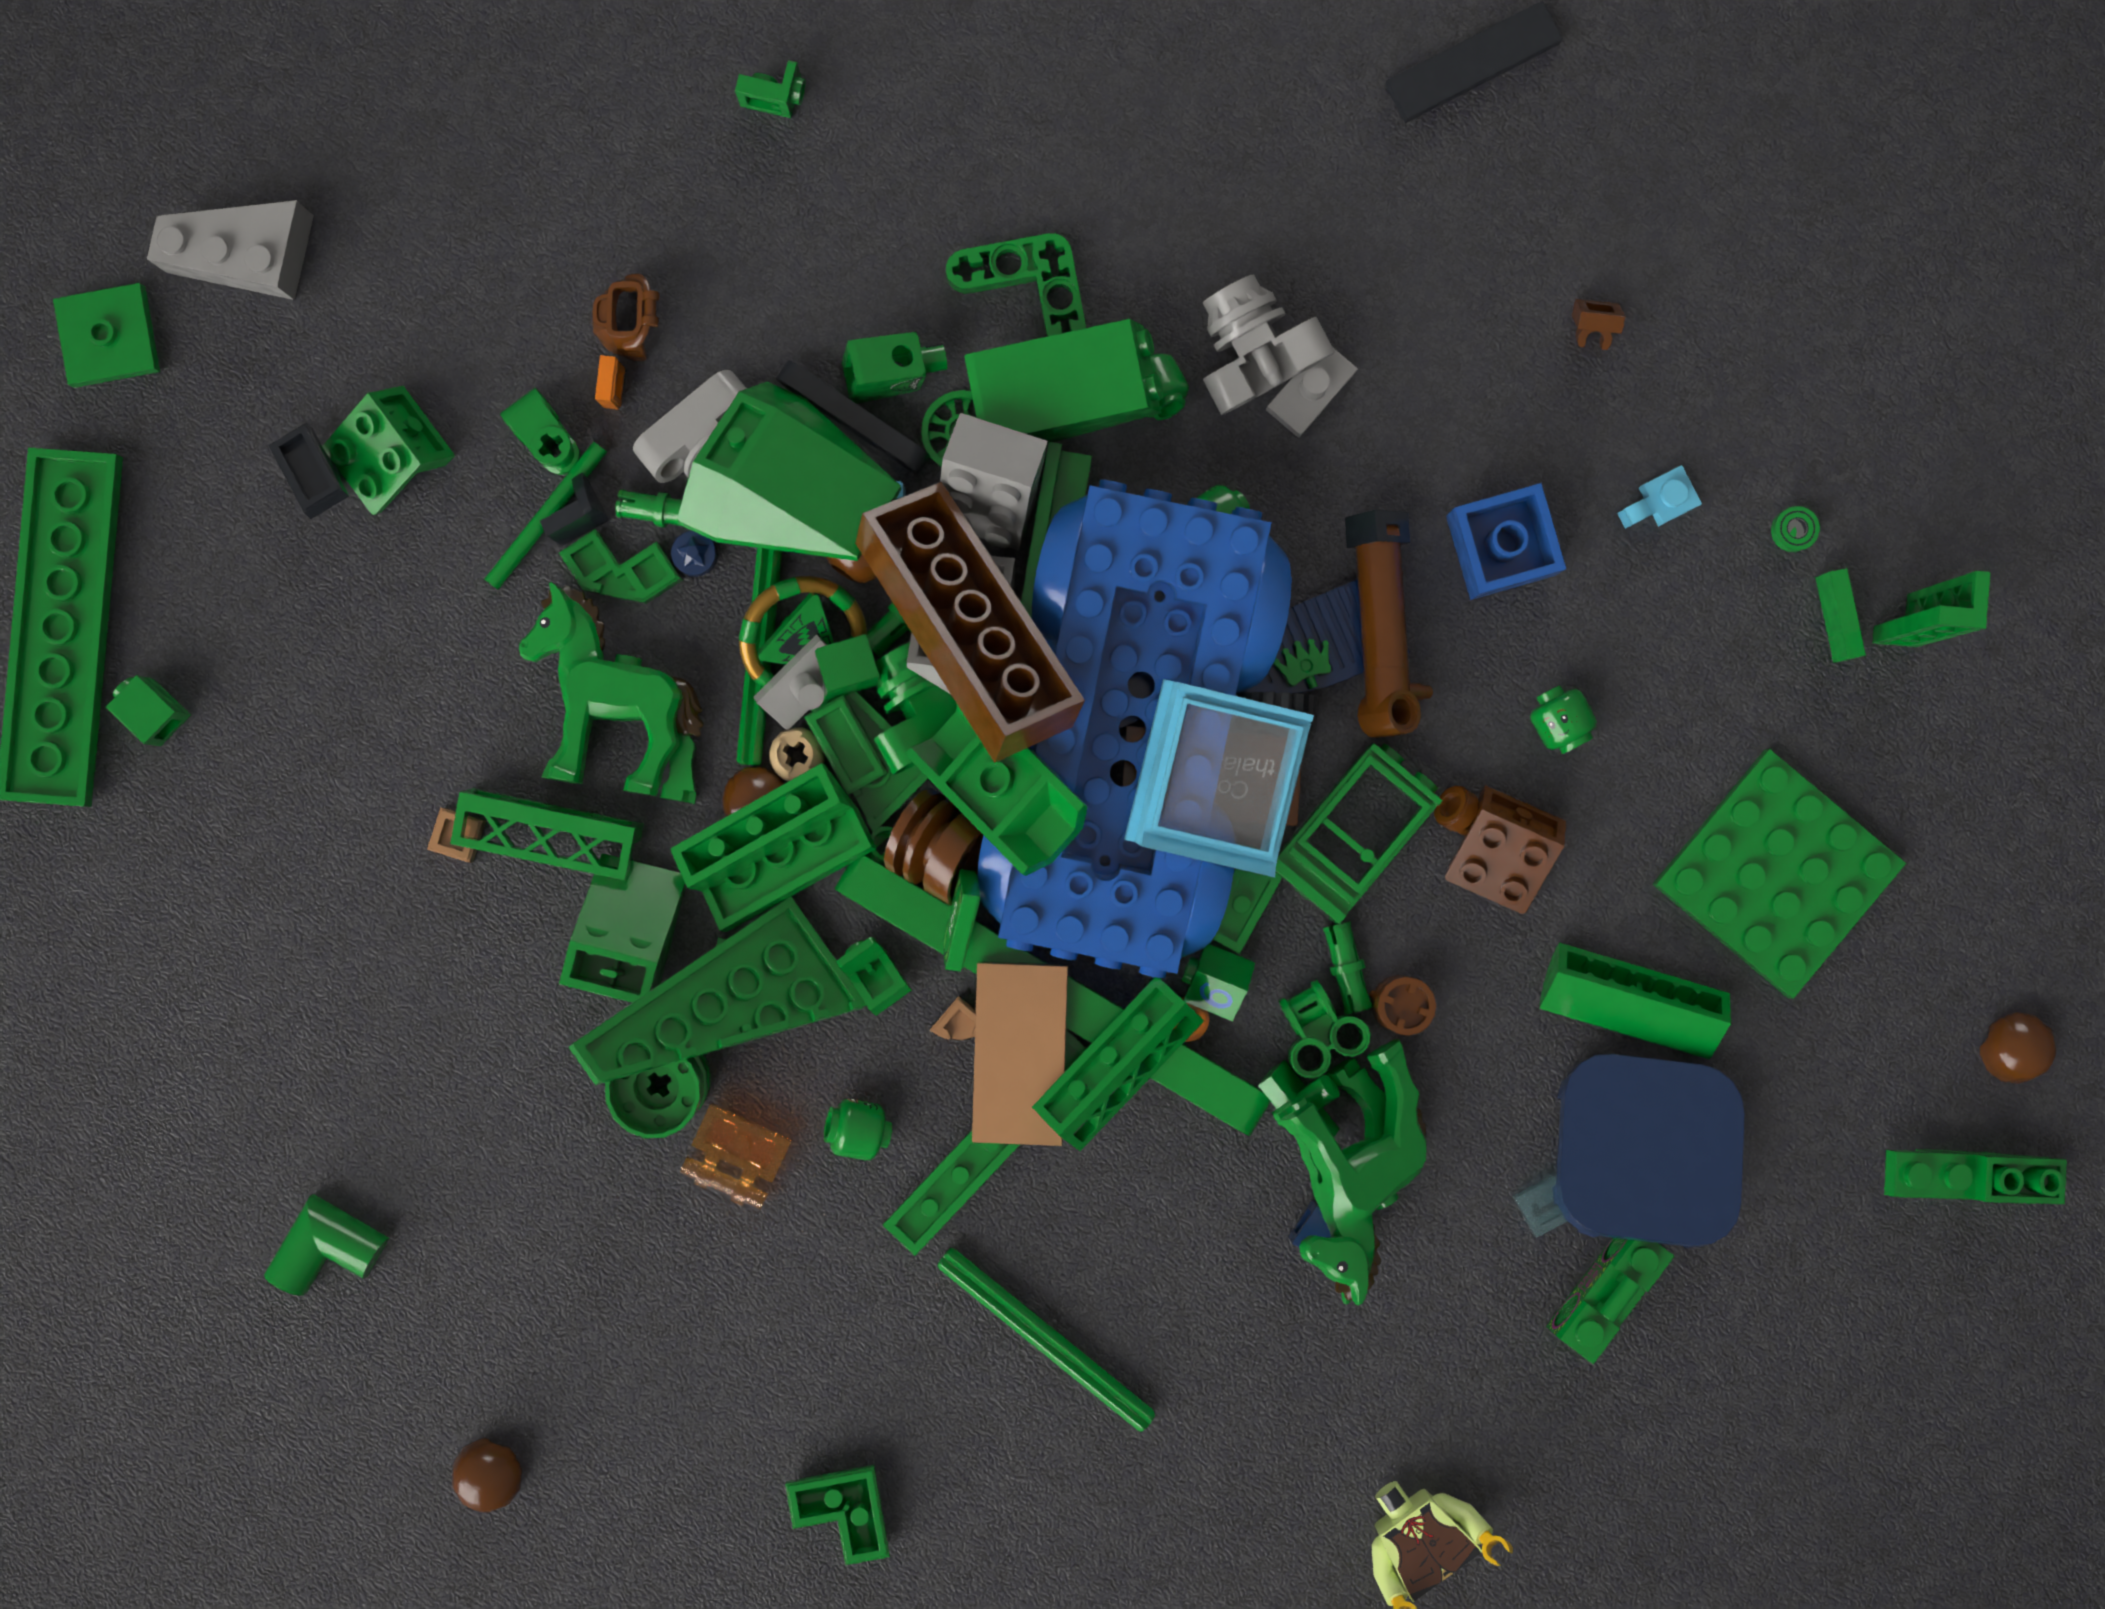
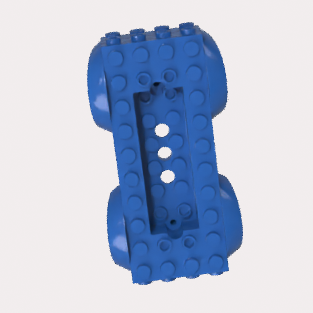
(1118, 594)

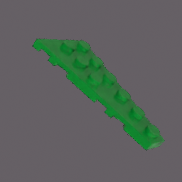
(744, 989)

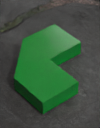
(635, 580)

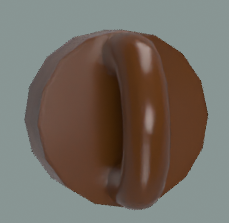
(1457, 809)

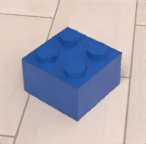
(1505, 541)

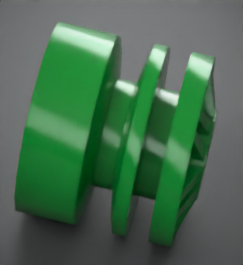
(660, 1111)

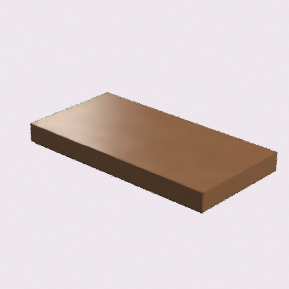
(1017, 1049)

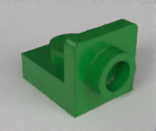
(767, 95)

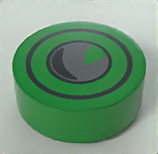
(1795, 529)

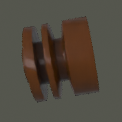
(933, 844)

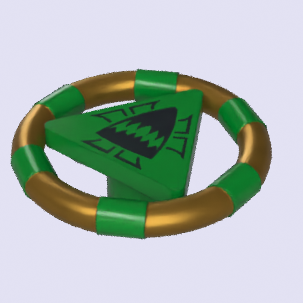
(796, 628)

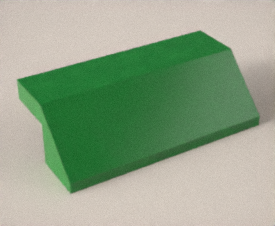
(774, 847)

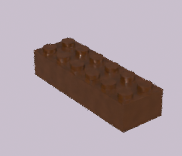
(968, 621)

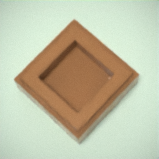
(442, 835)

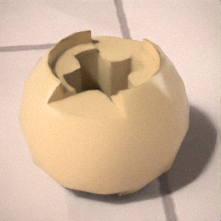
(794, 737)

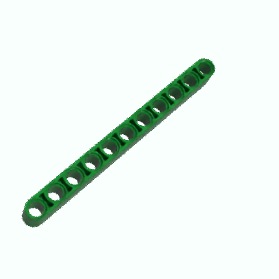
(1087, 1011)

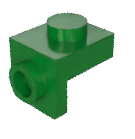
(873, 975)

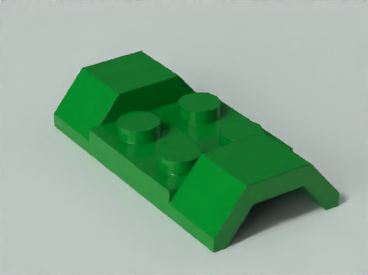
(1011, 801)

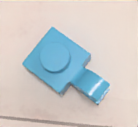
(1663, 498)

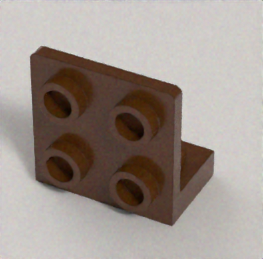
(1507, 850)

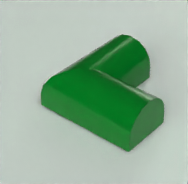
(321, 1234)
(851, 1500)

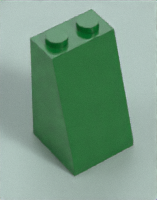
(1067, 381)

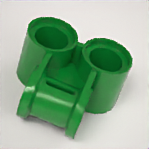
(1319, 1028)

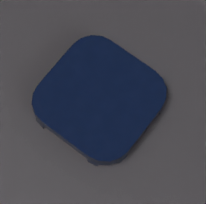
(1650, 1150)

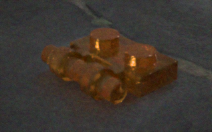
(742, 1144)

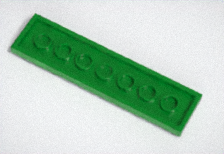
(59, 627)

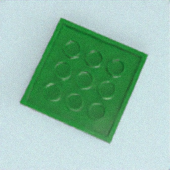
(1779, 873)

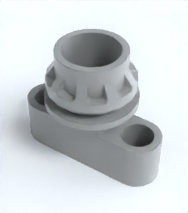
(1245, 320)
(680, 434)

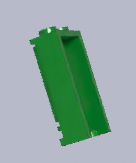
(1316, 875)

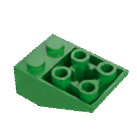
(624, 932)

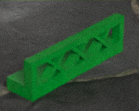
(1062, 482)
(1939, 612)
(549, 816)
(1115, 1062)

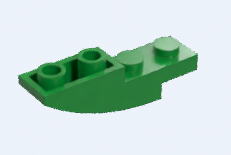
(1975, 1176)

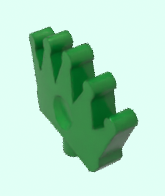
(1304, 664)

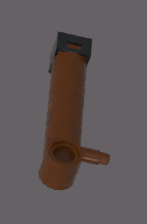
(1389, 698)

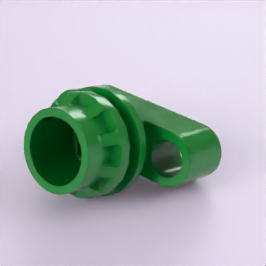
(921, 702)

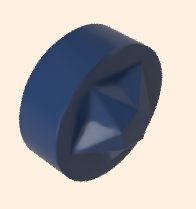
(694, 554)

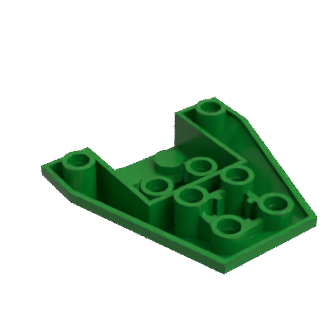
(782, 479)

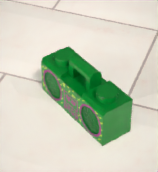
(1608, 1295)

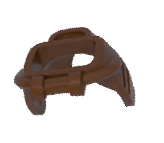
(626, 343)

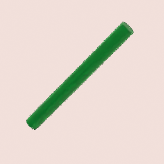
(534, 529)

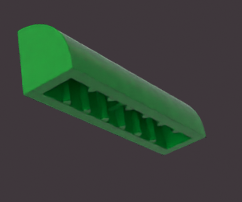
(1635, 1001)

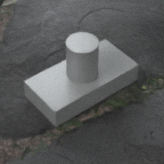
(1310, 393)
(795, 687)

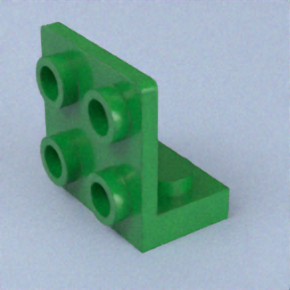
(385, 446)

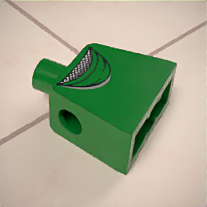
(872, 369)

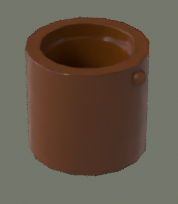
(1403, 1004)

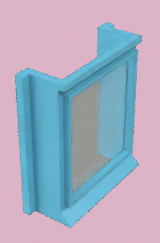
(1218, 778)

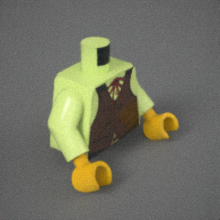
(1425, 1542)

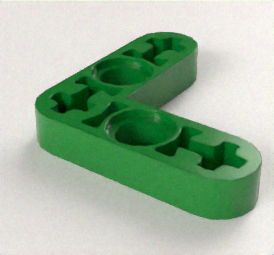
(1031, 270)

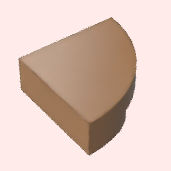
(956, 1022)

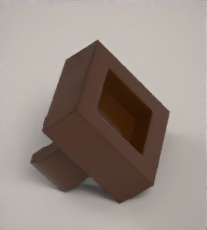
(1597, 317)

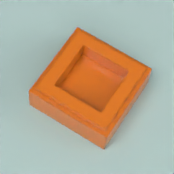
(610, 382)

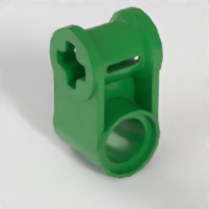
(539, 429)

